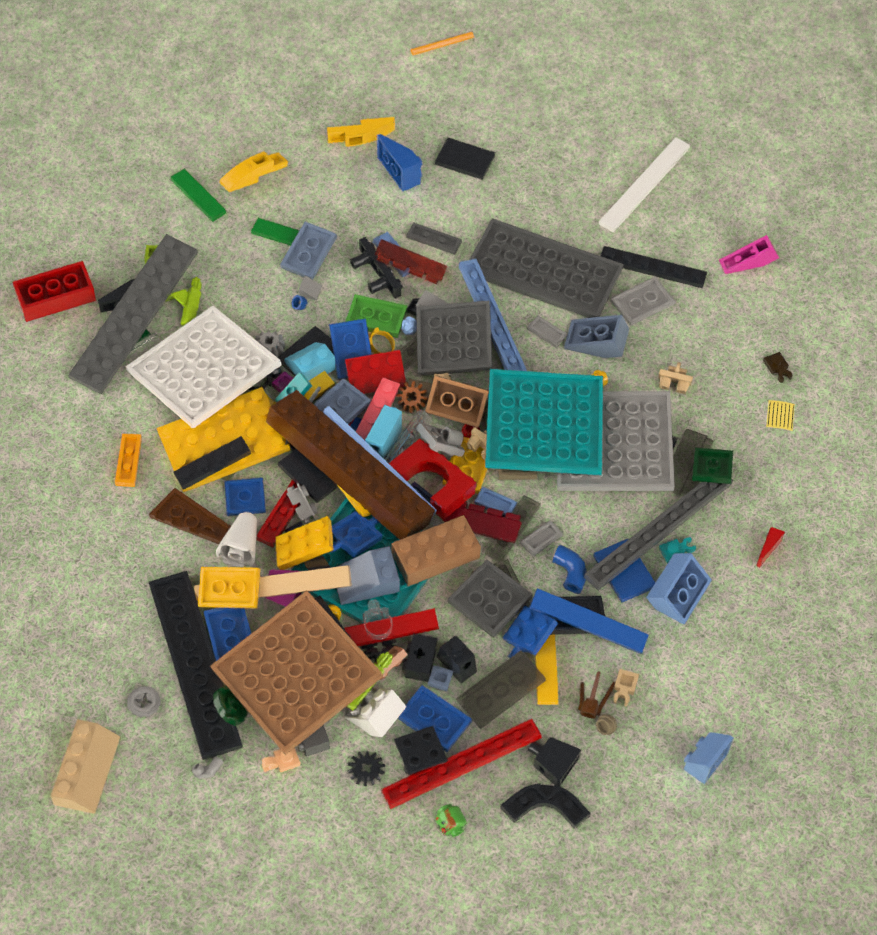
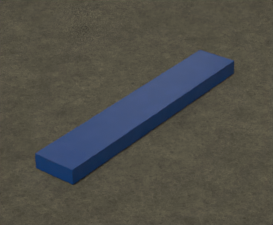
(589, 621)

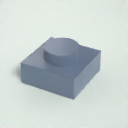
(440, 678)

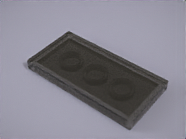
(500, 689)

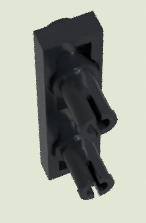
(387, 278)

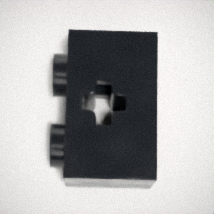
(420, 668)

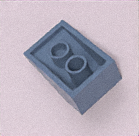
(598, 336)
(371, 576)

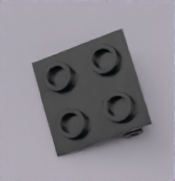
(420, 750)

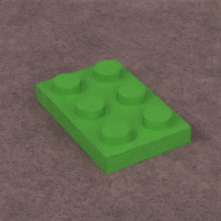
(378, 313)

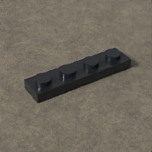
(212, 462)

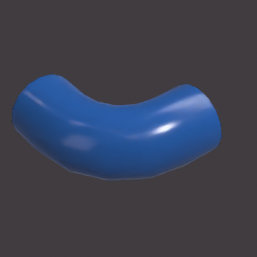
(575, 568)

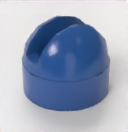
(299, 306)

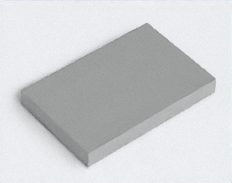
(642, 301)

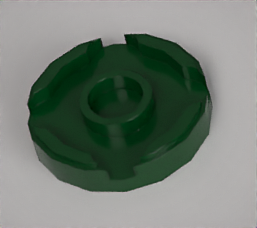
(229, 707)

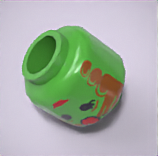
(450, 820)

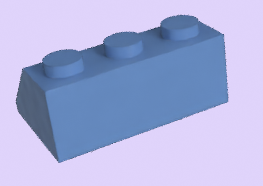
(679, 587)

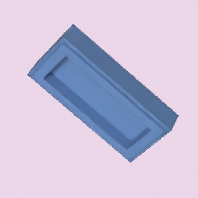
(494, 500)

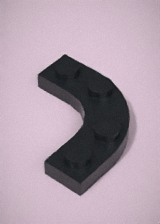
(549, 796)

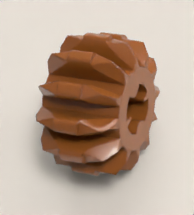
(411, 390)

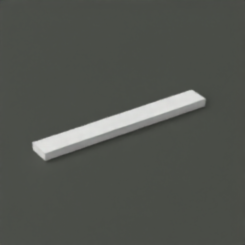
(644, 184)

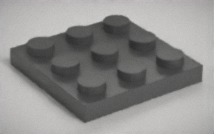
(490, 598)

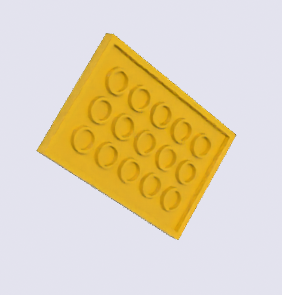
(241, 417)

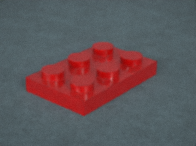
(367, 371)

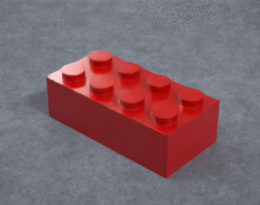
(54, 291)

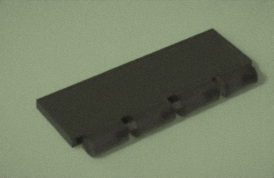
(684, 459)

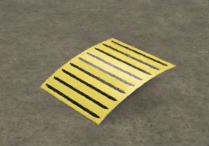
(780, 415)

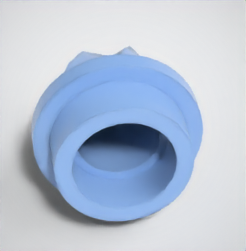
(409, 326)

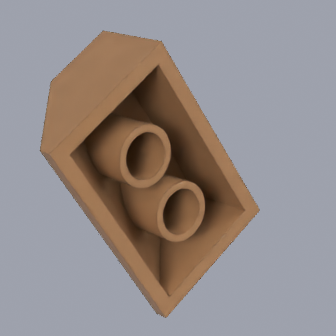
(457, 401)

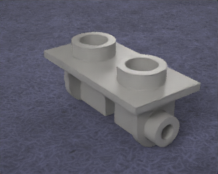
(306, 509)

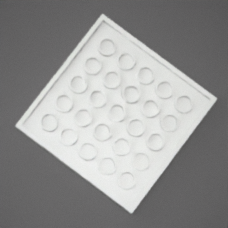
(203, 366)

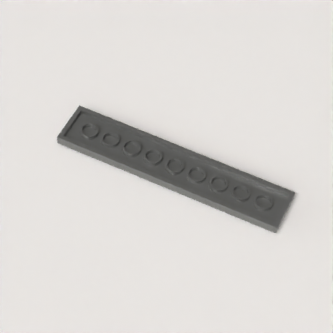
(133, 314)

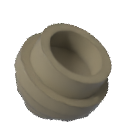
(606, 724)

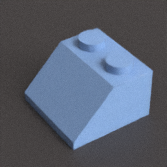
(708, 755)

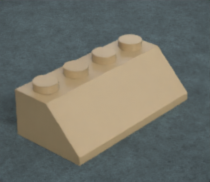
(85, 767)

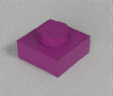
(282, 381)

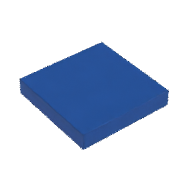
(245, 496)

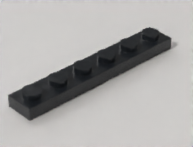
(656, 267)

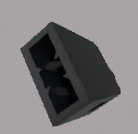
(455, 656)
(554, 759)

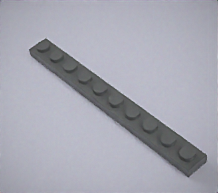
(653, 533)

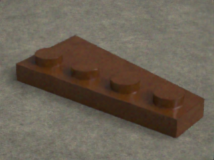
(189, 516)

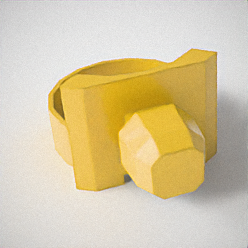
(376, 332)

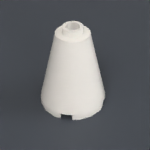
(239, 543)

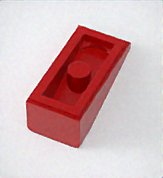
(773, 539)

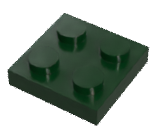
(712, 465)

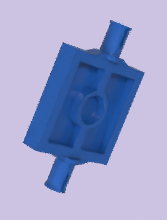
(355, 534)
(529, 631)

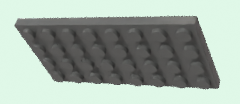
(546, 269)

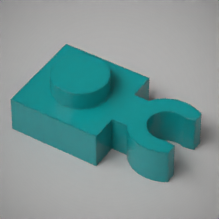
(674, 547)

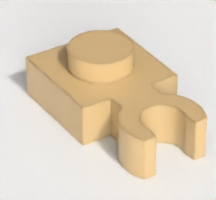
(625, 685)

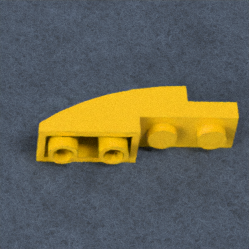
(362, 133)
(249, 170)

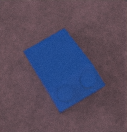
(399, 162)

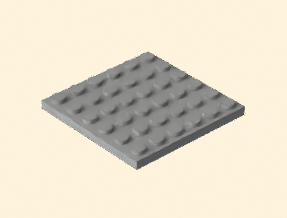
(634, 445)

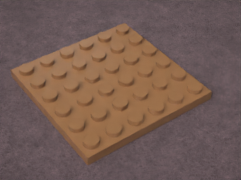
(296, 672)

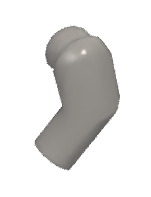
(207, 771)

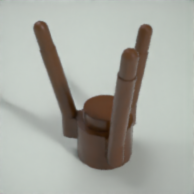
(590, 707)

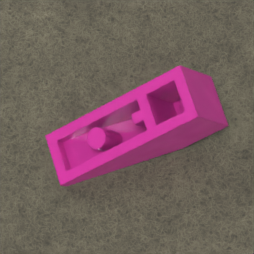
(750, 256)

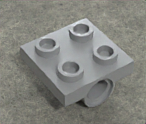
(443, 439)

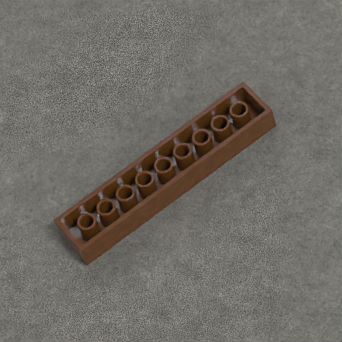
(350, 465)

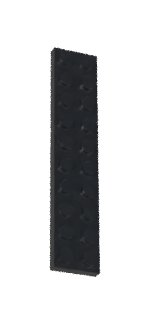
(192, 662)

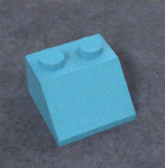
(311, 360)

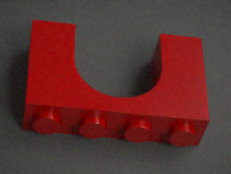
(422, 458)

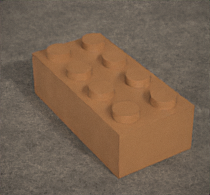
(436, 550)

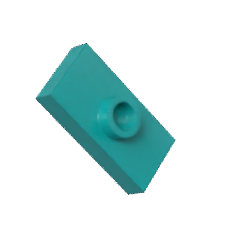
(298, 383)

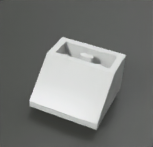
(377, 711)

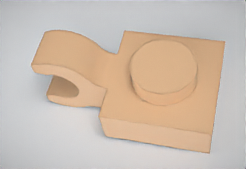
(282, 761)

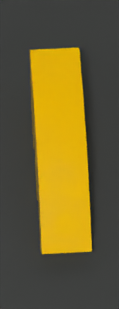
(547, 664)

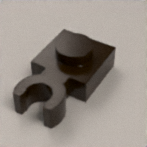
(777, 364)

